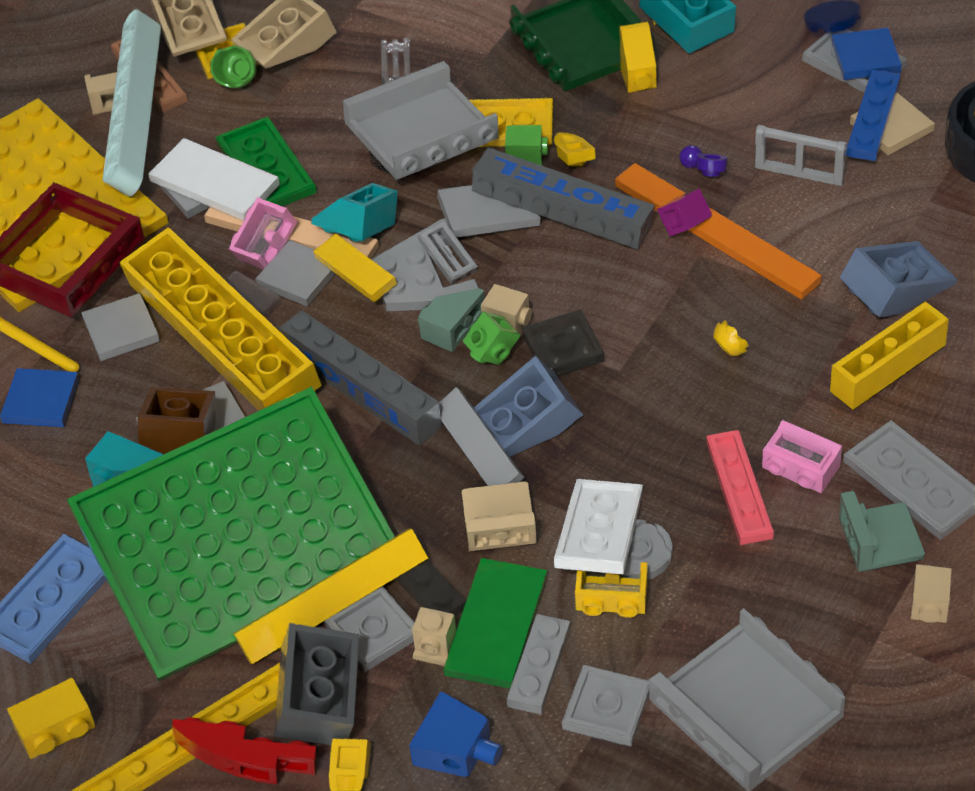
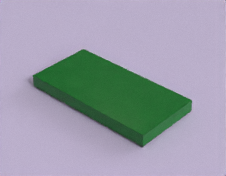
(264, 148)
(495, 623)

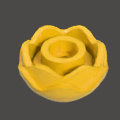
(729, 339)

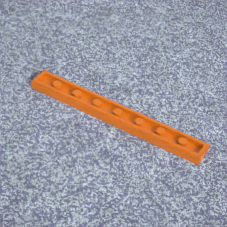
(726, 235)

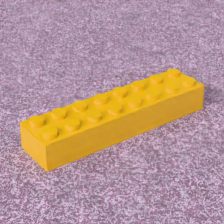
(218, 321)

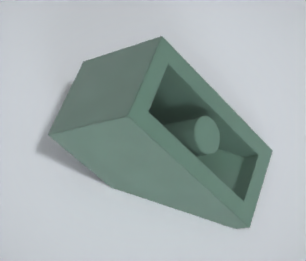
(450, 318)

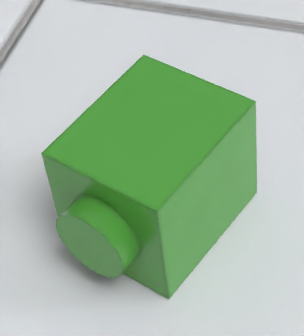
(526, 142)

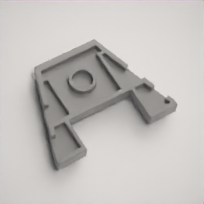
(414, 275)

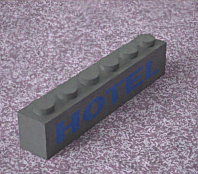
(563, 198)
(365, 379)

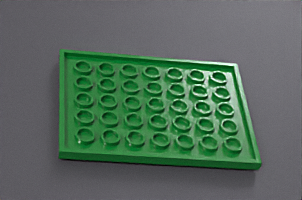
(228, 528)

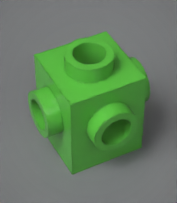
(491, 338)

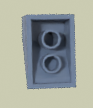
(895, 277)
(528, 408)

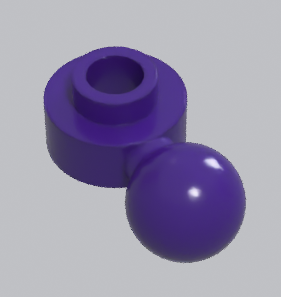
(710, 164)

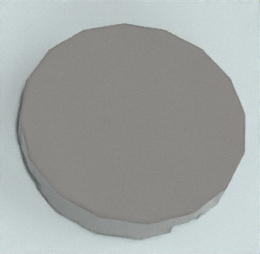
(648, 545)

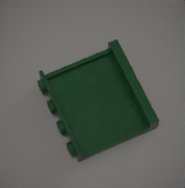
(575, 38)

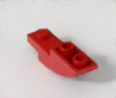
(228, 750)

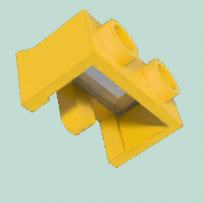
(612, 593)

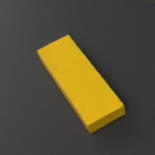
(355, 267)

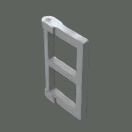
(798, 169)

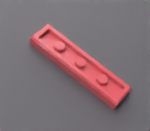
(739, 487)

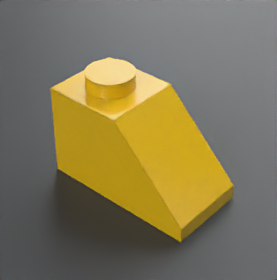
(637, 57)

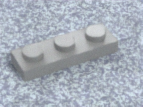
(539, 664)

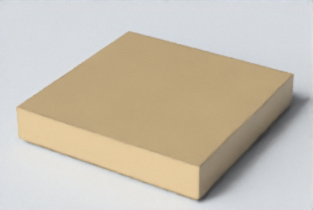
(903, 127)

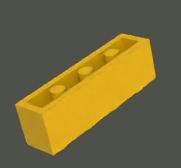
(889, 355)

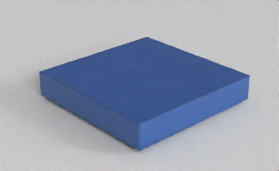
(865, 51)
(40, 397)

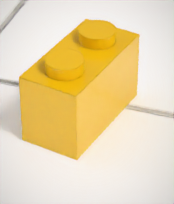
(51, 718)

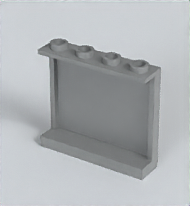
(418, 121)
(749, 701)

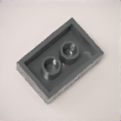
(316, 684)

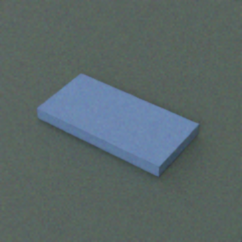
(48, 598)

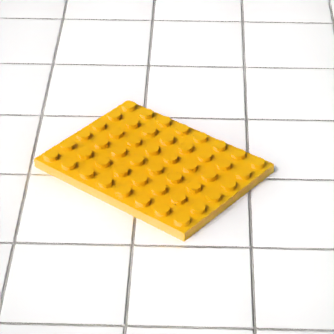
(33, 155)

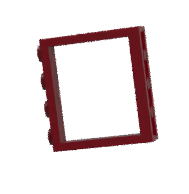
(100, 265)

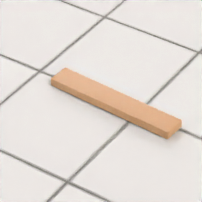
(303, 232)

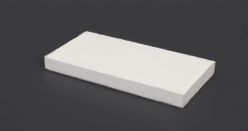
(213, 178)
(599, 526)

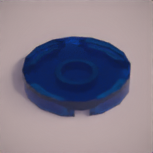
(832, 16)

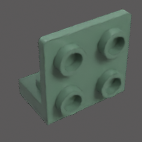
(879, 534)

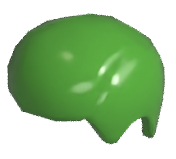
(233, 67)

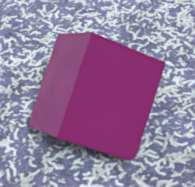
(684, 212)

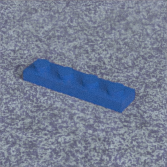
(873, 115)

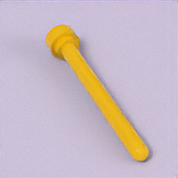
(38, 346)

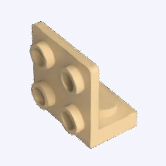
(498, 516)

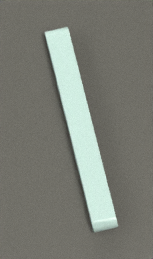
(132, 103)

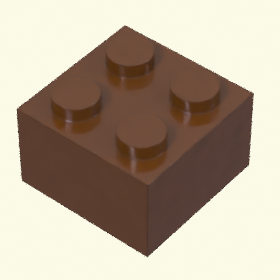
(175, 417)

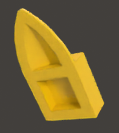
(573, 149)
(349, 764)

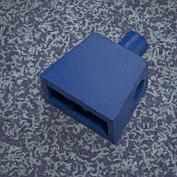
(453, 739)

